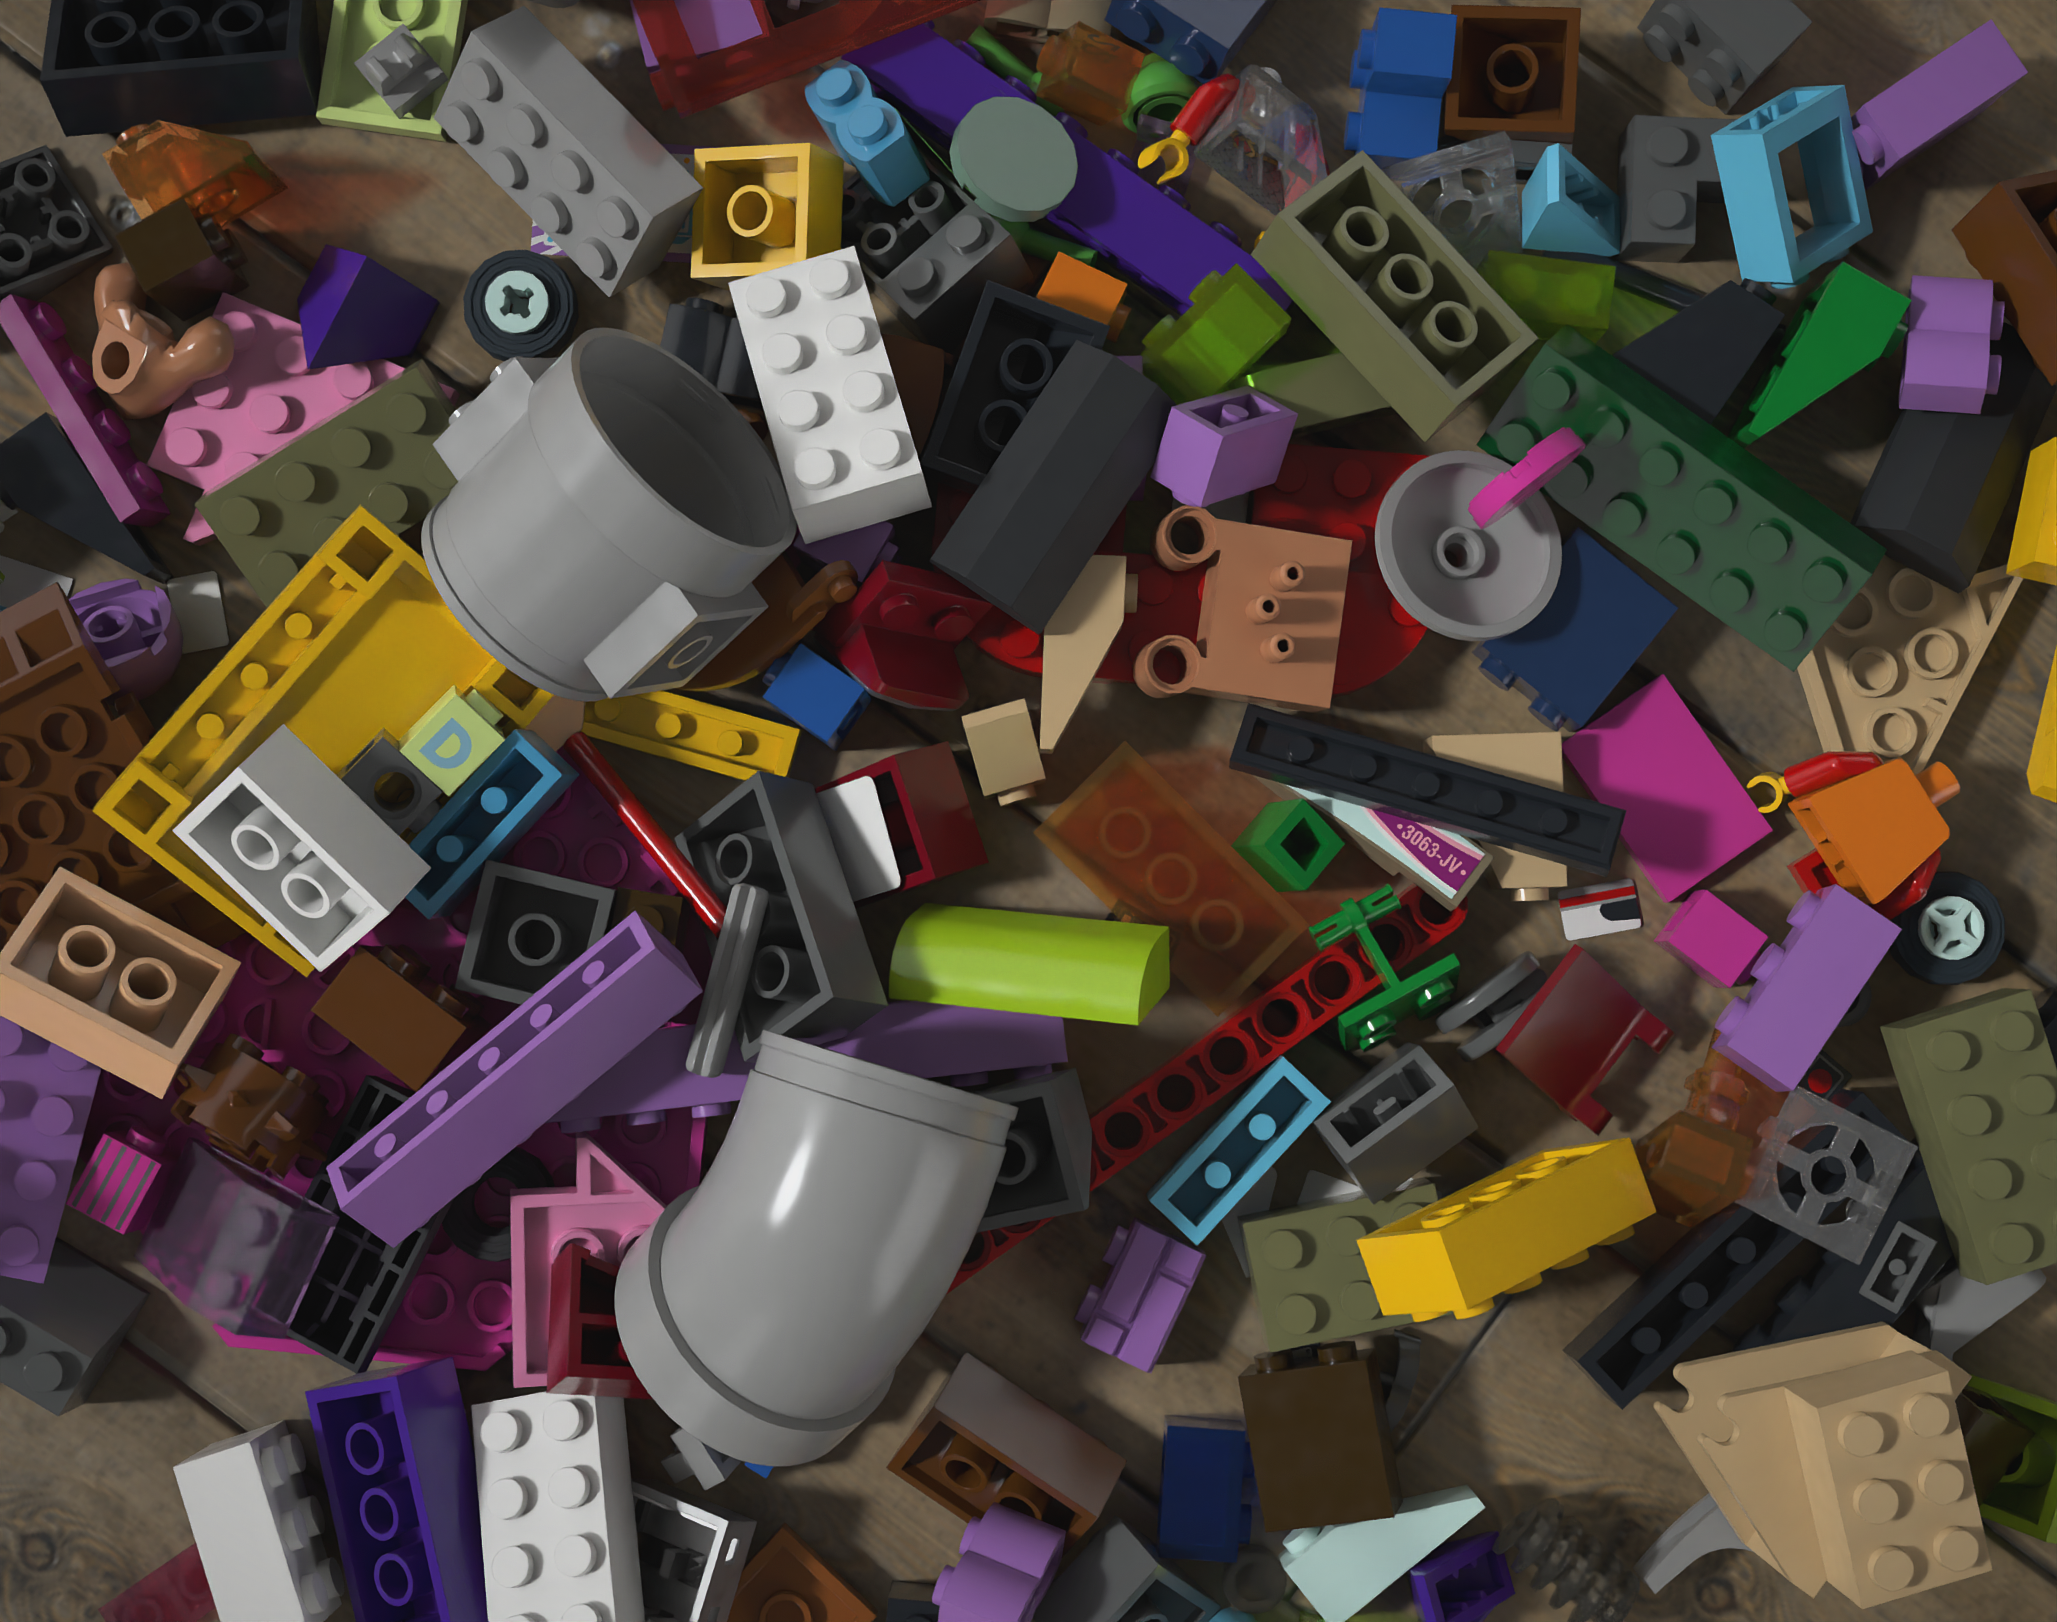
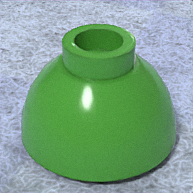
(1158, 92)

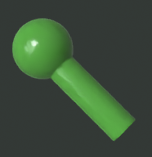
(1007, 63)
(1045, 245)

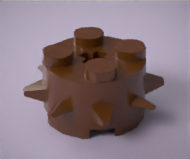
(253, 1108)

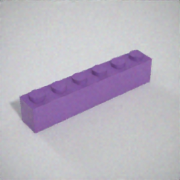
(513, 1080)

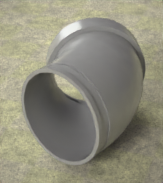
(808, 1252)

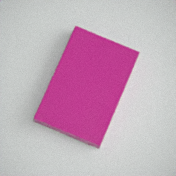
(1677, 790)

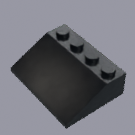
(179, 62)

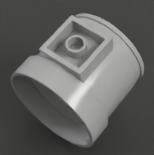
(604, 519)

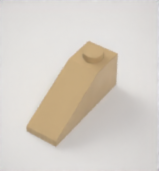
(1080, 639)

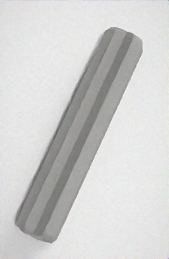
(727, 980)

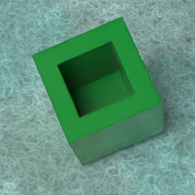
(1288, 844)

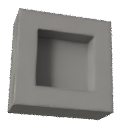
(401, 71)
(699, 1459)

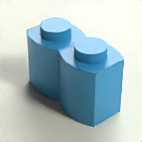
(867, 133)

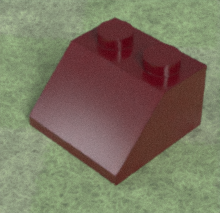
(924, 816)

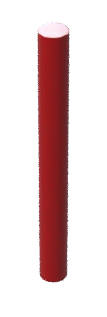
(647, 830)

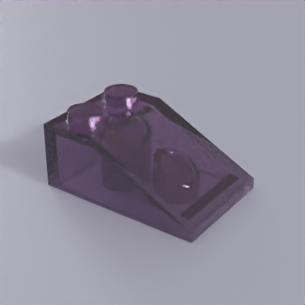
(234, 1242)

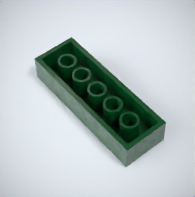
(1686, 499)

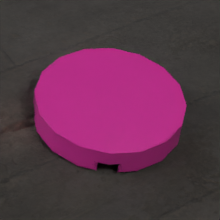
(1526, 477)

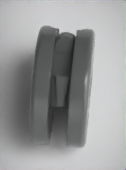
(1494, 1005)

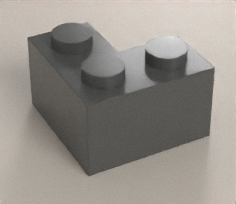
(1660, 177)

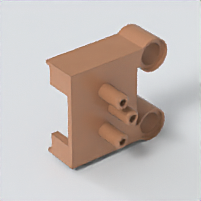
(1264, 614)

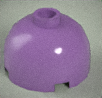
(133, 634)

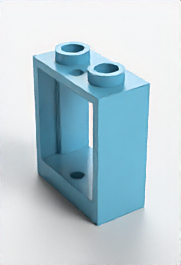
(1756, 191)

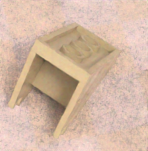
(1745, 1444)

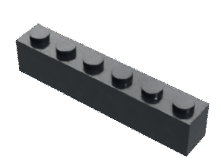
(1708, 1271)

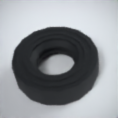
(467, 1228)

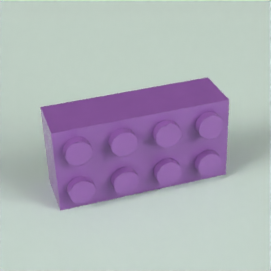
(42, 1125)

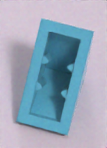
(1569, 208)

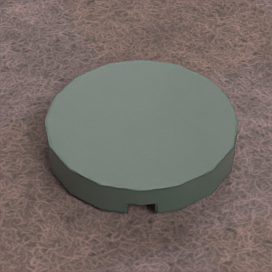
(1013, 158)

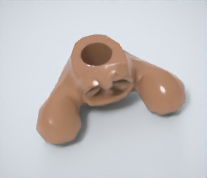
(138, 353)

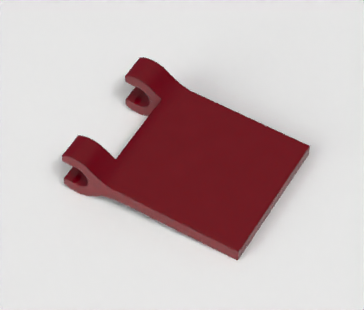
(1577, 1034)

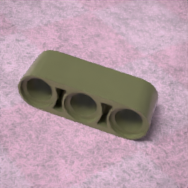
(1322, 391)

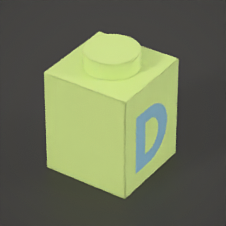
(453, 738)

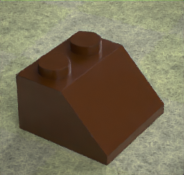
(1514, 73)

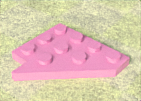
(255, 403)
(599, 1213)

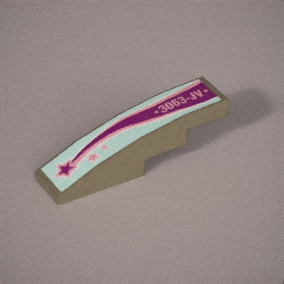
(1430, 857)

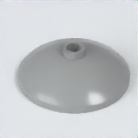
(1501, 570)

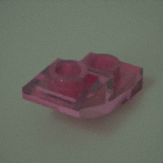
(168, 1594)

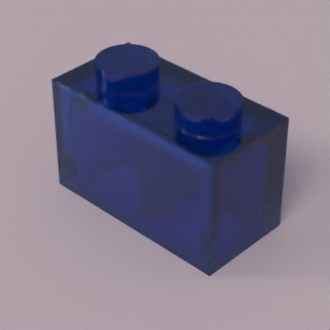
(1203, 1489)

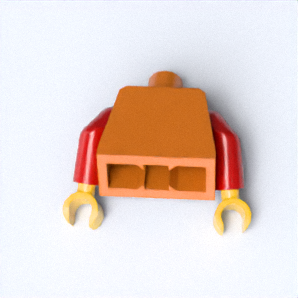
(1870, 822)

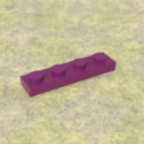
(91, 426)

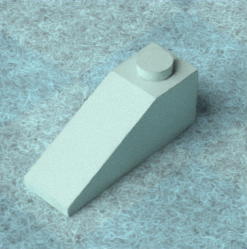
(1355, 1561)

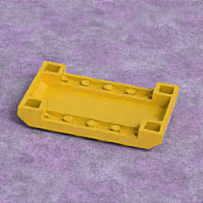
(335, 660)

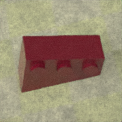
(583, 1330)

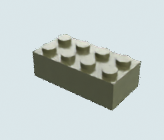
(1393, 295)
(301, 492)
(1986, 1127)

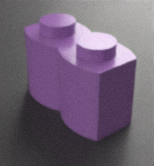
(1949, 345)
(1002, 1570)

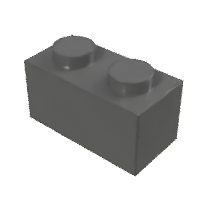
(1898, 1267)

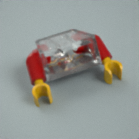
(1249, 135)

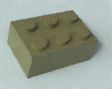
(1311, 1270)

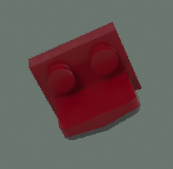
(903, 635)

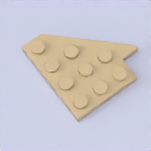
(1901, 660)

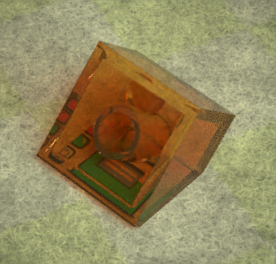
(208, 170)

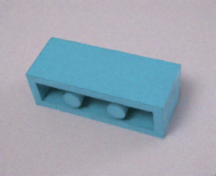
(1237, 1149)

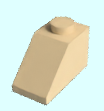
(1005, 752)

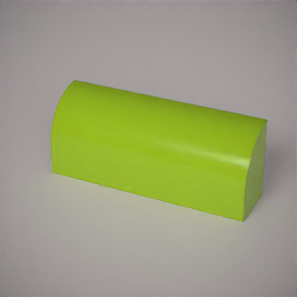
(1031, 963)

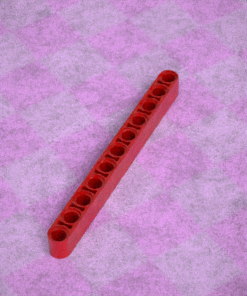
(1260, 1048)

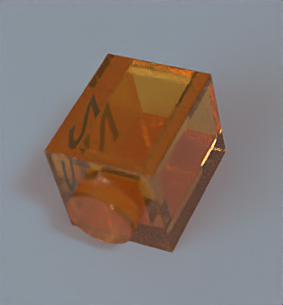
(1088, 73)

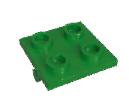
(1420, 994)

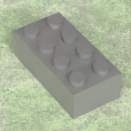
(566, 150)

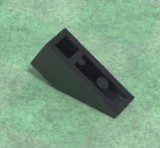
(52, 483)

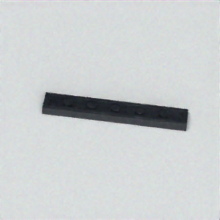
(1428, 789)

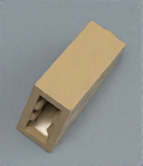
(1524, 757)

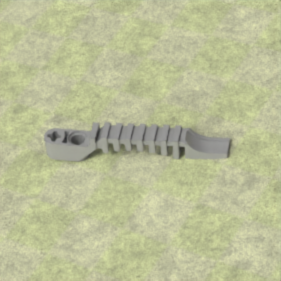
(1947, 1317)

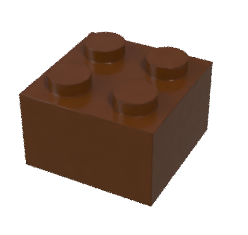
(401, 1013)

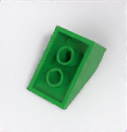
(1832, 336)

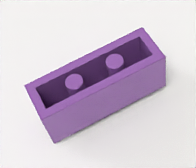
(1804, 986)

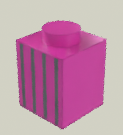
(1712, 940)
(124, 1179)

